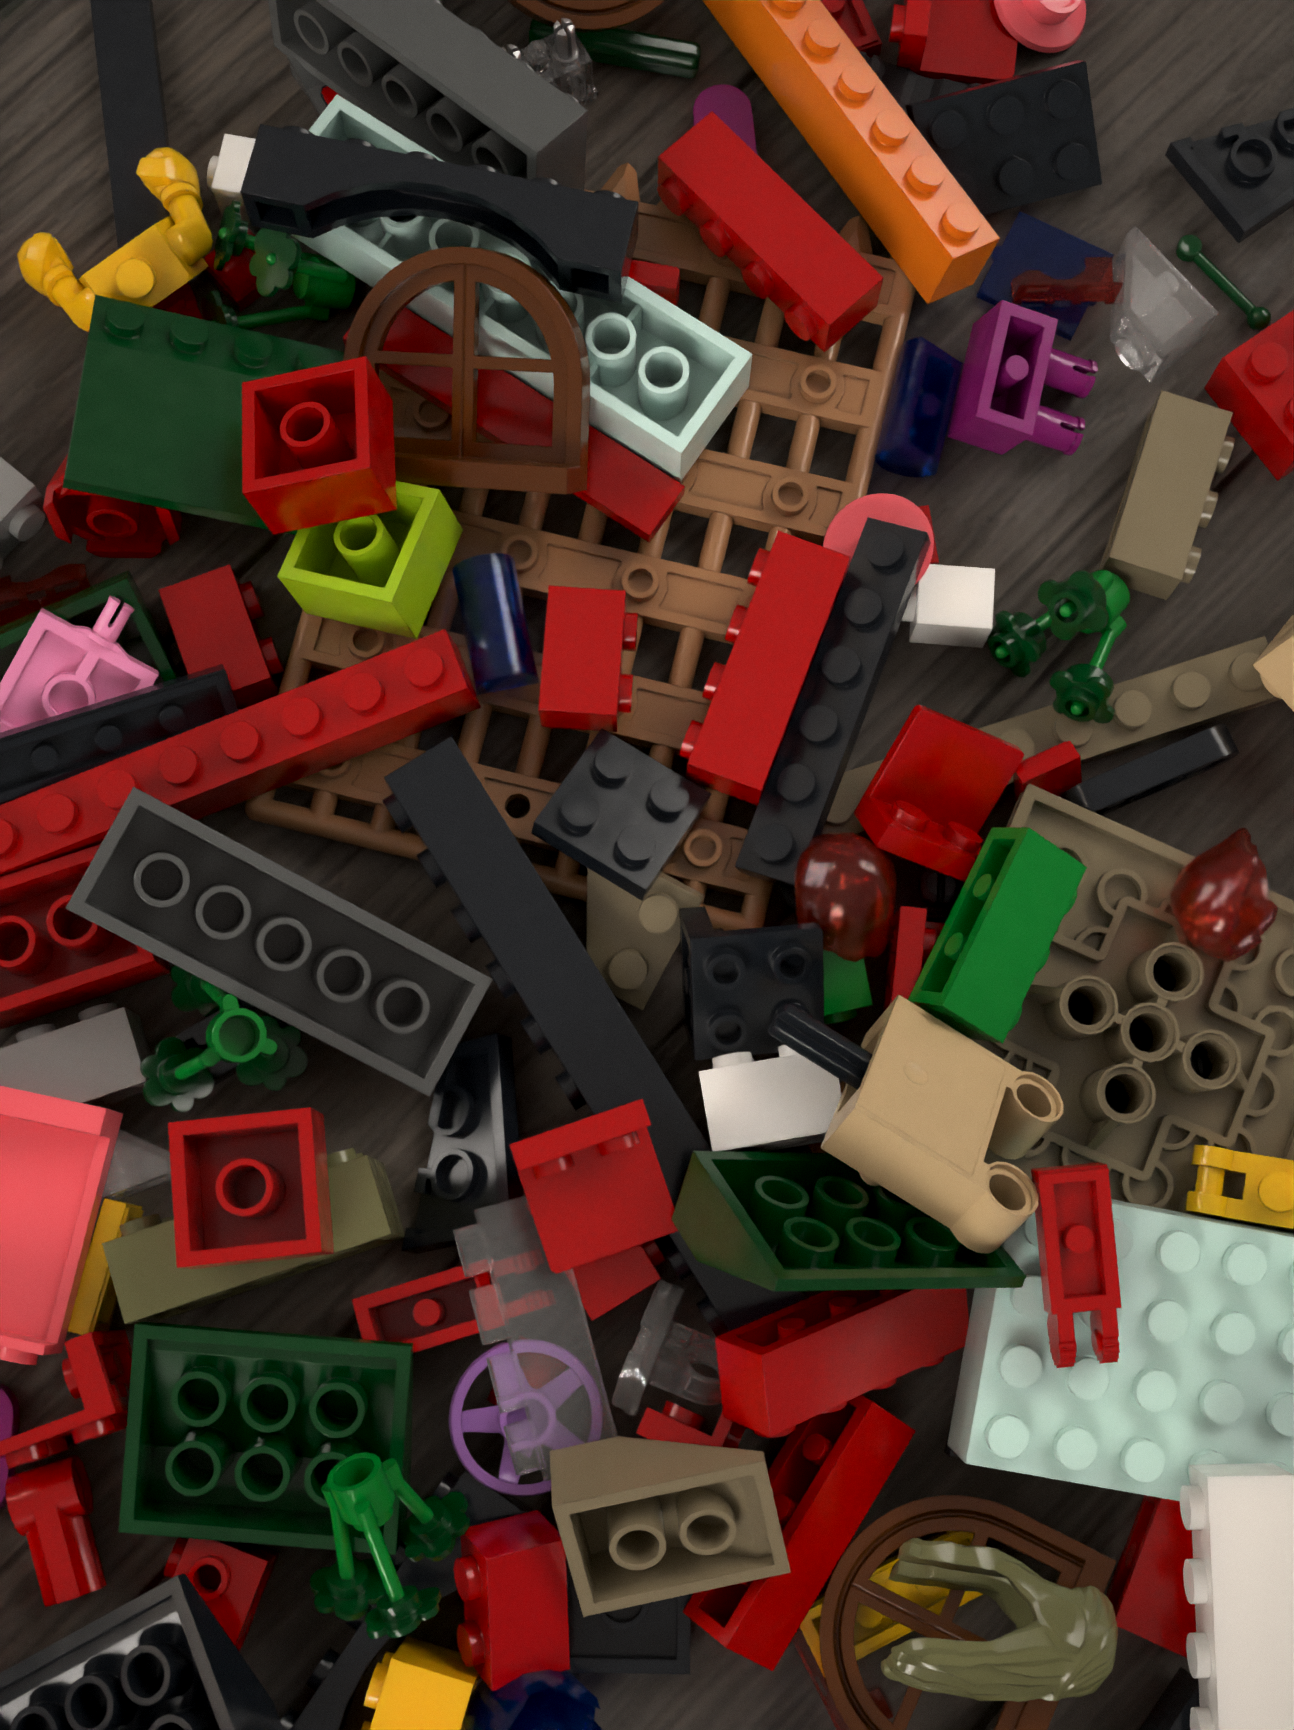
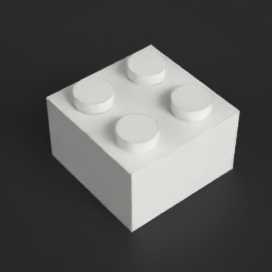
(767, 1101)

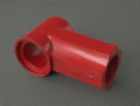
(52, 1511)

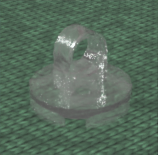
(665, 1356)

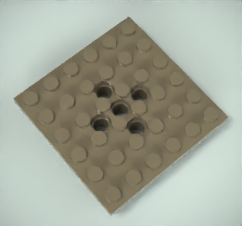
(1108, 954)

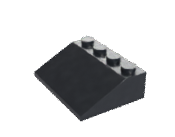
(140, 1668)

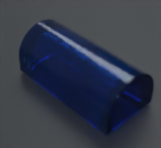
(918, 410)
(494, 623)

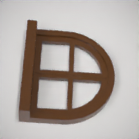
(463, 459)
(851, 1585)

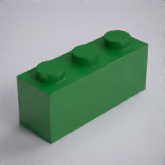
(998, 933)

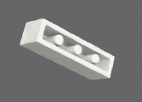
(1241, 1595)

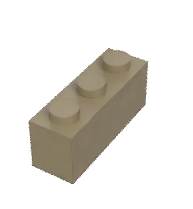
(1168, 495)

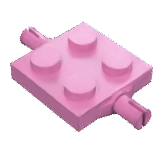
(69, 668)

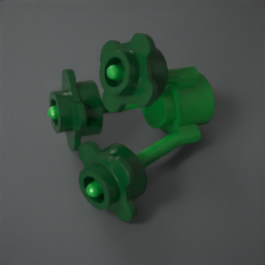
(1077, 604)

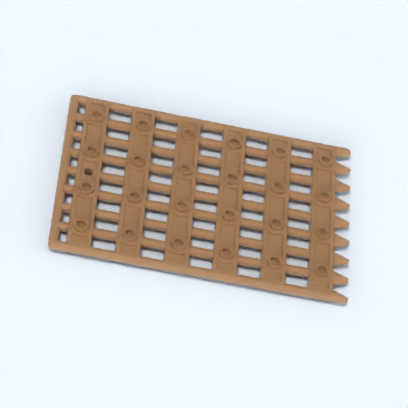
(662, 592)

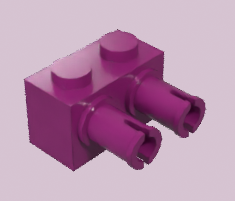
(1004, 381)

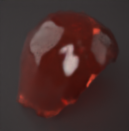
(848, 892)
(1224, 898)

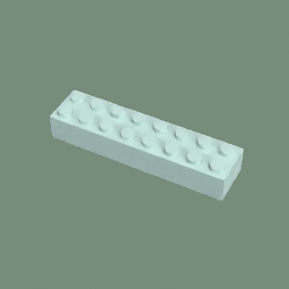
(654, 370)

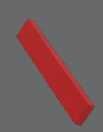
(514, 413)

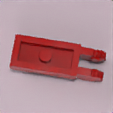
(1078, 1258)

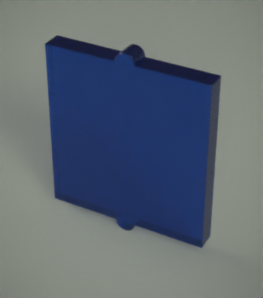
(1042, 248)

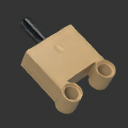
(925, 1111)

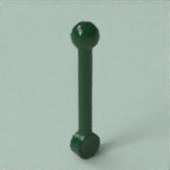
(1189, 250)

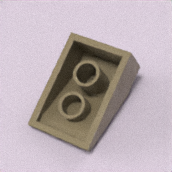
(663, 1520)

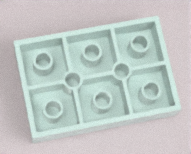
(1196, 1370)

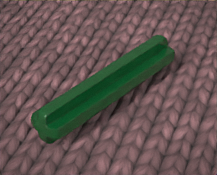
(634, 50)

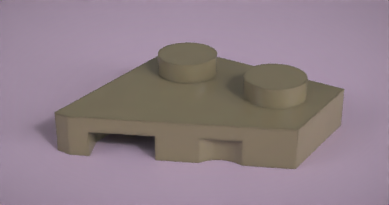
(634, 937)

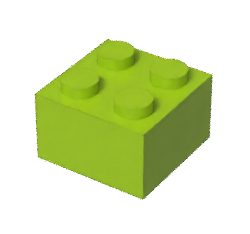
(377, 566)

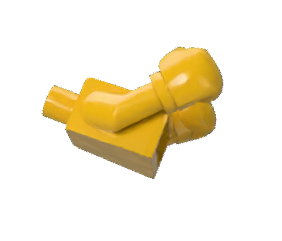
(146, 266)

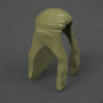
(1060, 1642)

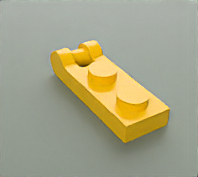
(1266, 1188)

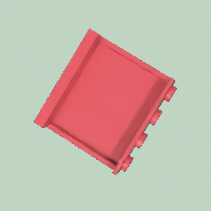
(50, 1195)

